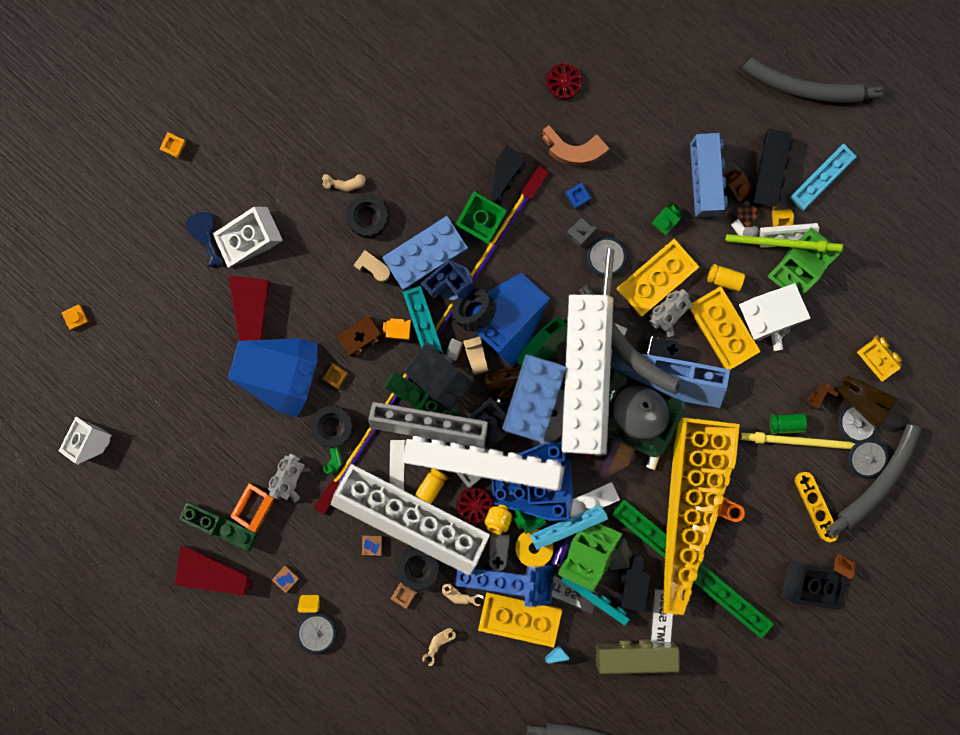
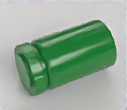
(788, 423)

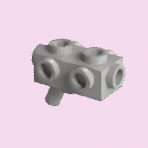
(670, 311)
(285, 479)

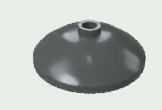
(637, 420)

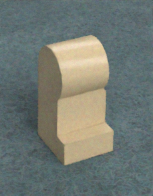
(374, 266)
(476, 355)

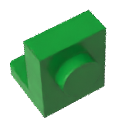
(668, 218)
(528, 522)

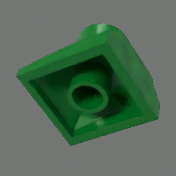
(481, 217)

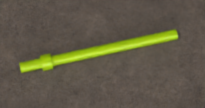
(821, 246)

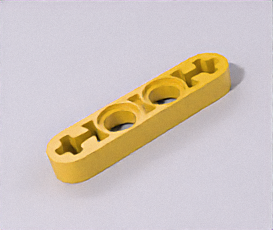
(815, 507)

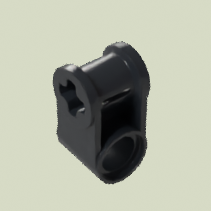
(658, 347)

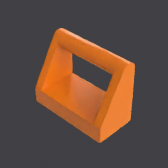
(261, 513)

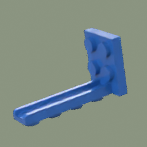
(535, 585)

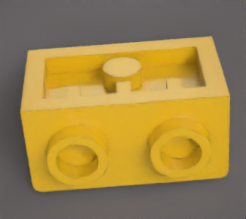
(880, 358)

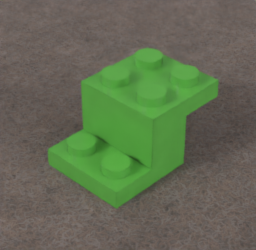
(803, 265)
(590, 555)

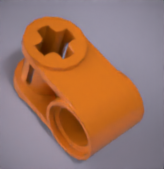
(725, 508)

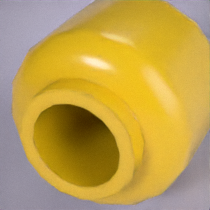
(498, 519)

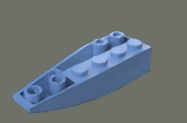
(699, 382)

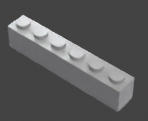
(428, 425)

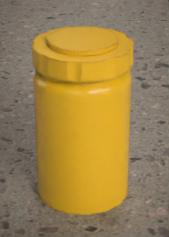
(726, 277)
(431, 485)

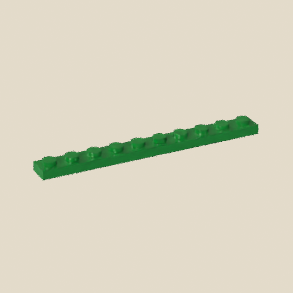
(705, 578)

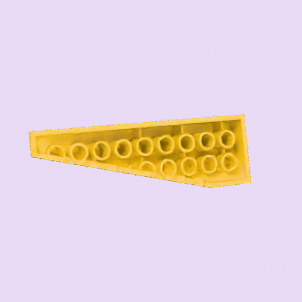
(700, 472)

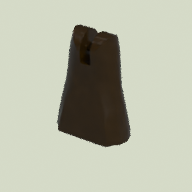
(868, 401)

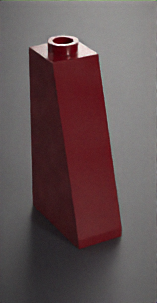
(250, 306)
(208, 573)

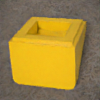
(782, 217)
(309, 603)

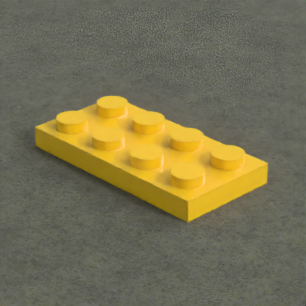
(657, 277)
(723, 328)
(512, 619)

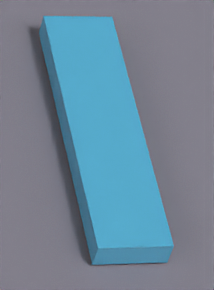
(822, 177)
(568, 527)

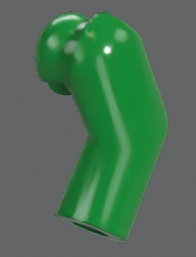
(335, 463)

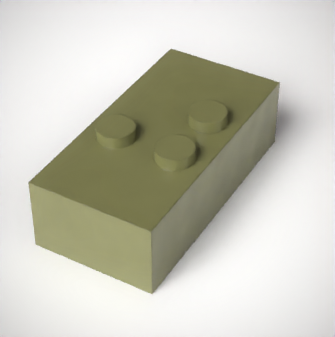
(637, 657)

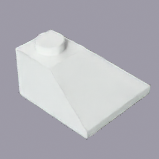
(84, 441)

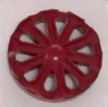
(563, 81)
(474, 505)

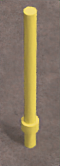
(760, 438)

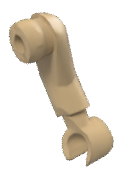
(347, 186)
(458, 598)
(438, 640)

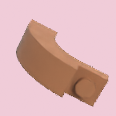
(574, 155)

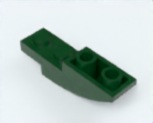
(545, 341)
(415, 395)
(218, 525)

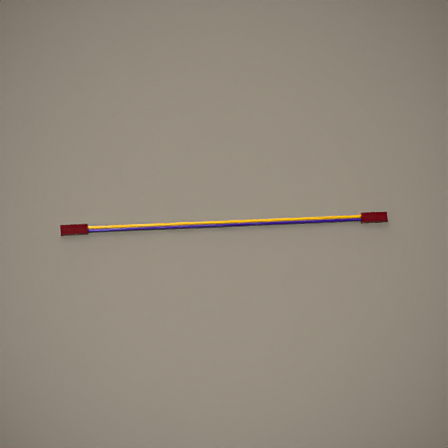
(528, 192)

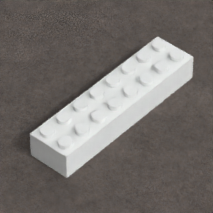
(587, 374)
(483, 464)
(410, 519)

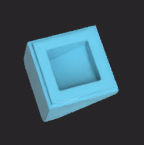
(556, 655)

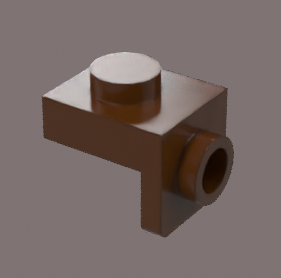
(738, 185)
(816, 397)

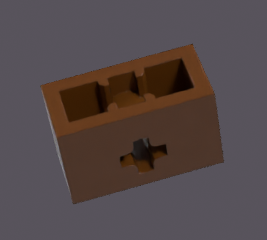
(349, 336)

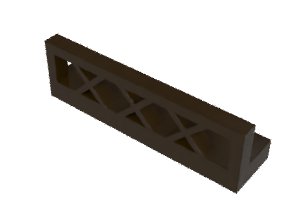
(505, 378)

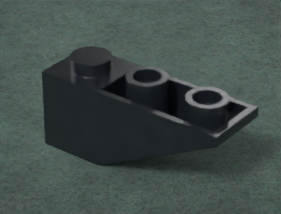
(506, 168)

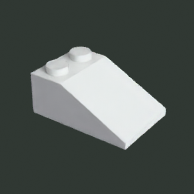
(247, 236)
(774, 311)

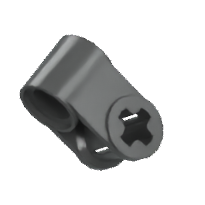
(498, 548)

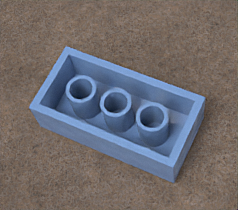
(707, 175)
(425, 253)
(534, 398)

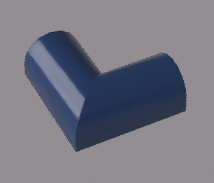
(448, 275)

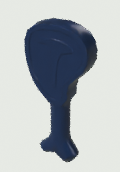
(200, 228)

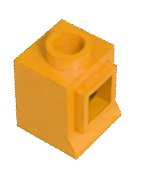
(397, 329)

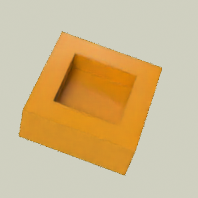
(172, 145)
(75, 317)

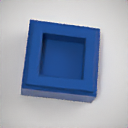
(578, 195)

